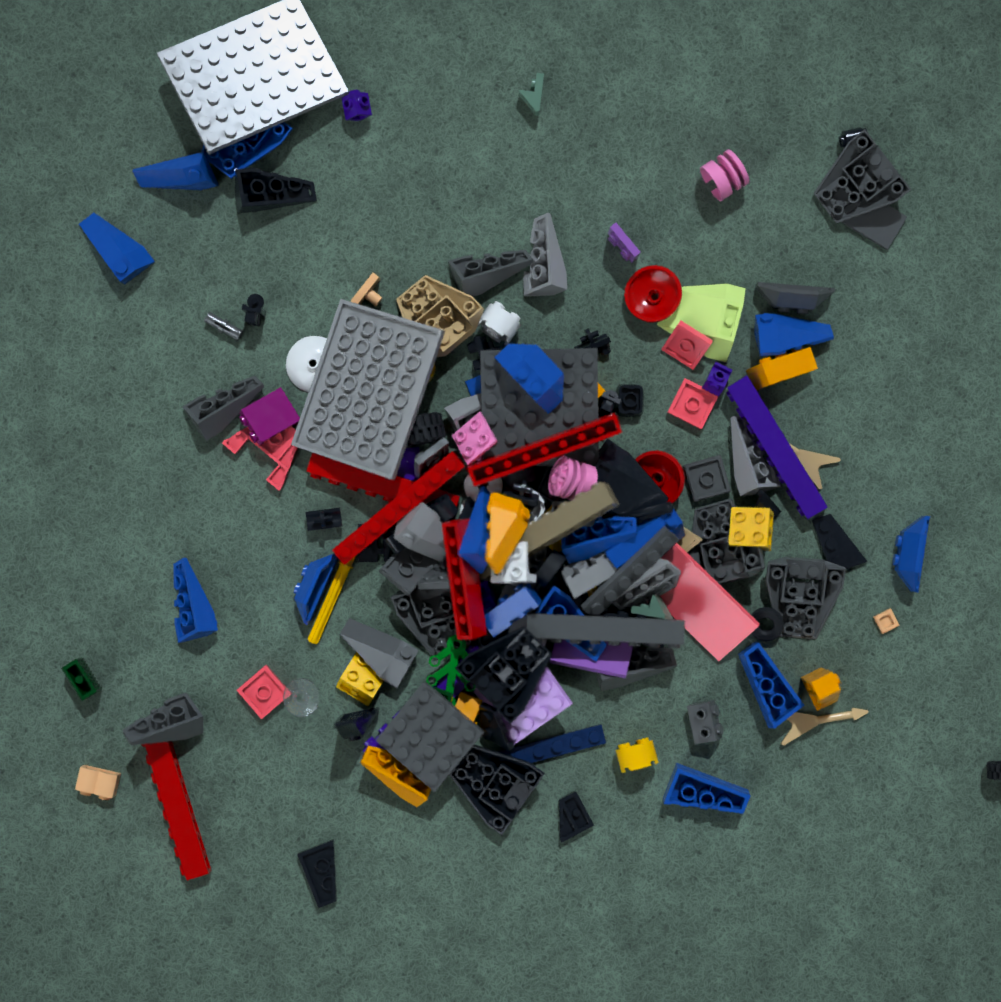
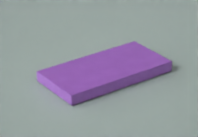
(612, 661)

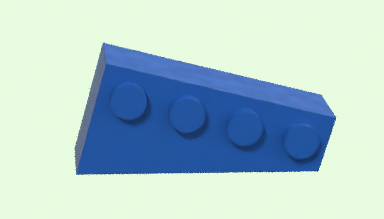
(769, 686)

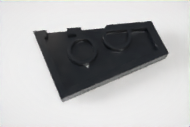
(835, 543)
(320, 872)

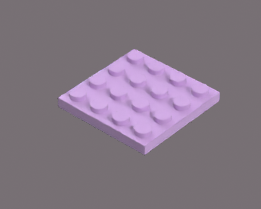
(543, 705)

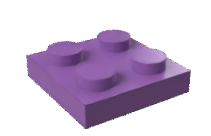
(619, 238)

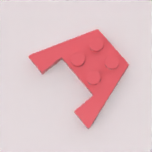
(277, 448)

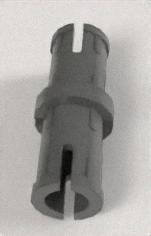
(225, 326)

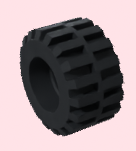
(426, 429)

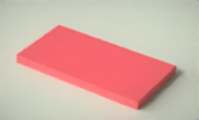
(706, 606)

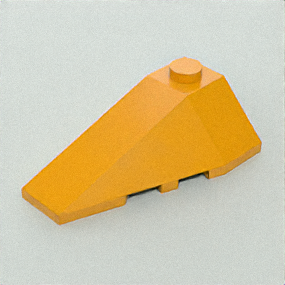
(395, 775)

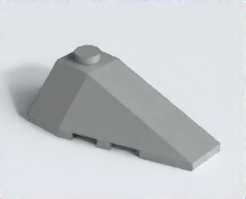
(547, 272)

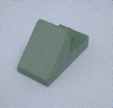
(531, 98)
(656, 609)

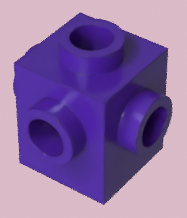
(356, 105)

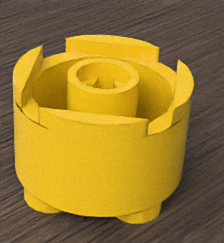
(636, 755)

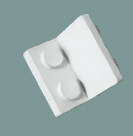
(515, 568)

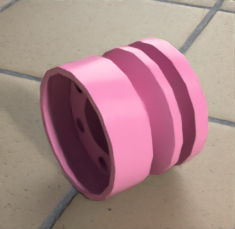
(725, 174)
(571, 477)

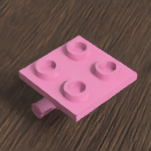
(474, 439)

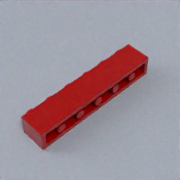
(463, 584)

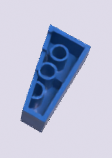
(701, 790)

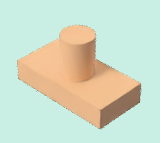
(367, 293)

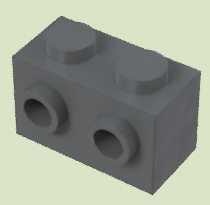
(705, 721)

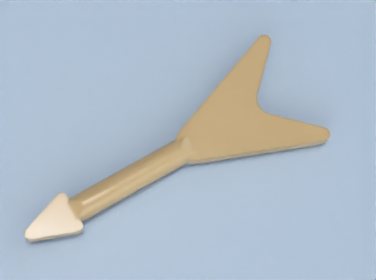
(812, 461)
(804, 722)

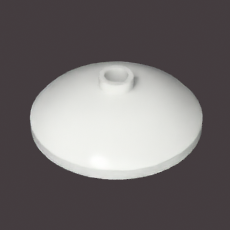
(299, 360)

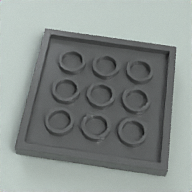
(429, 736)

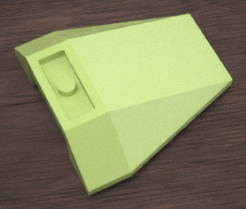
(711, 311)

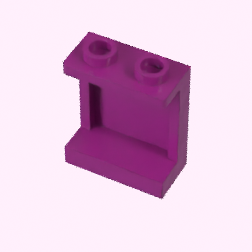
(269, 416)

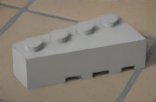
(587, 573)

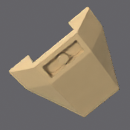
(442, 308)

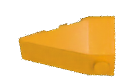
(506, 527)

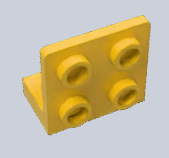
(751, 527)
(359, 680)

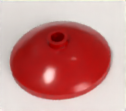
(652, 281)
(668, 467)

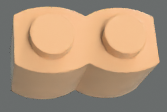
(98, 782)

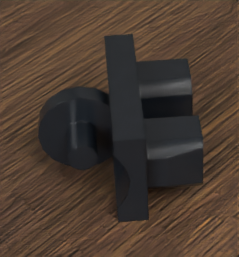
(254, 310)
(592, 341)
(478, 344)
(608, 403)
(524, 494)
(324, 519)

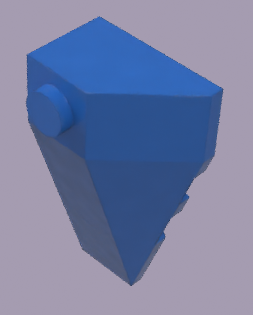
(185, 173)
(646, 530)

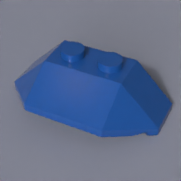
(534, 373)
(910, 552)
(313, 585)

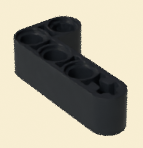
(442, 506)

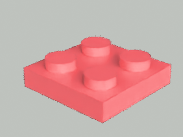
(687, 345)
(692, 404)
(263, 691)

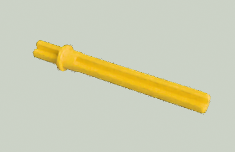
(330, 601)

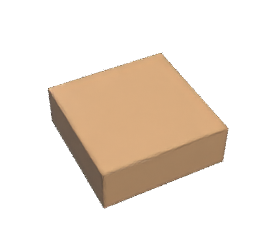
(886, 621)

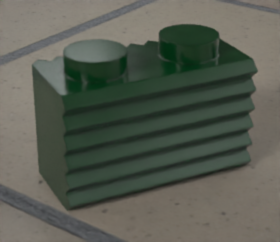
(81, 678)

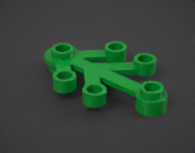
(450, 667)

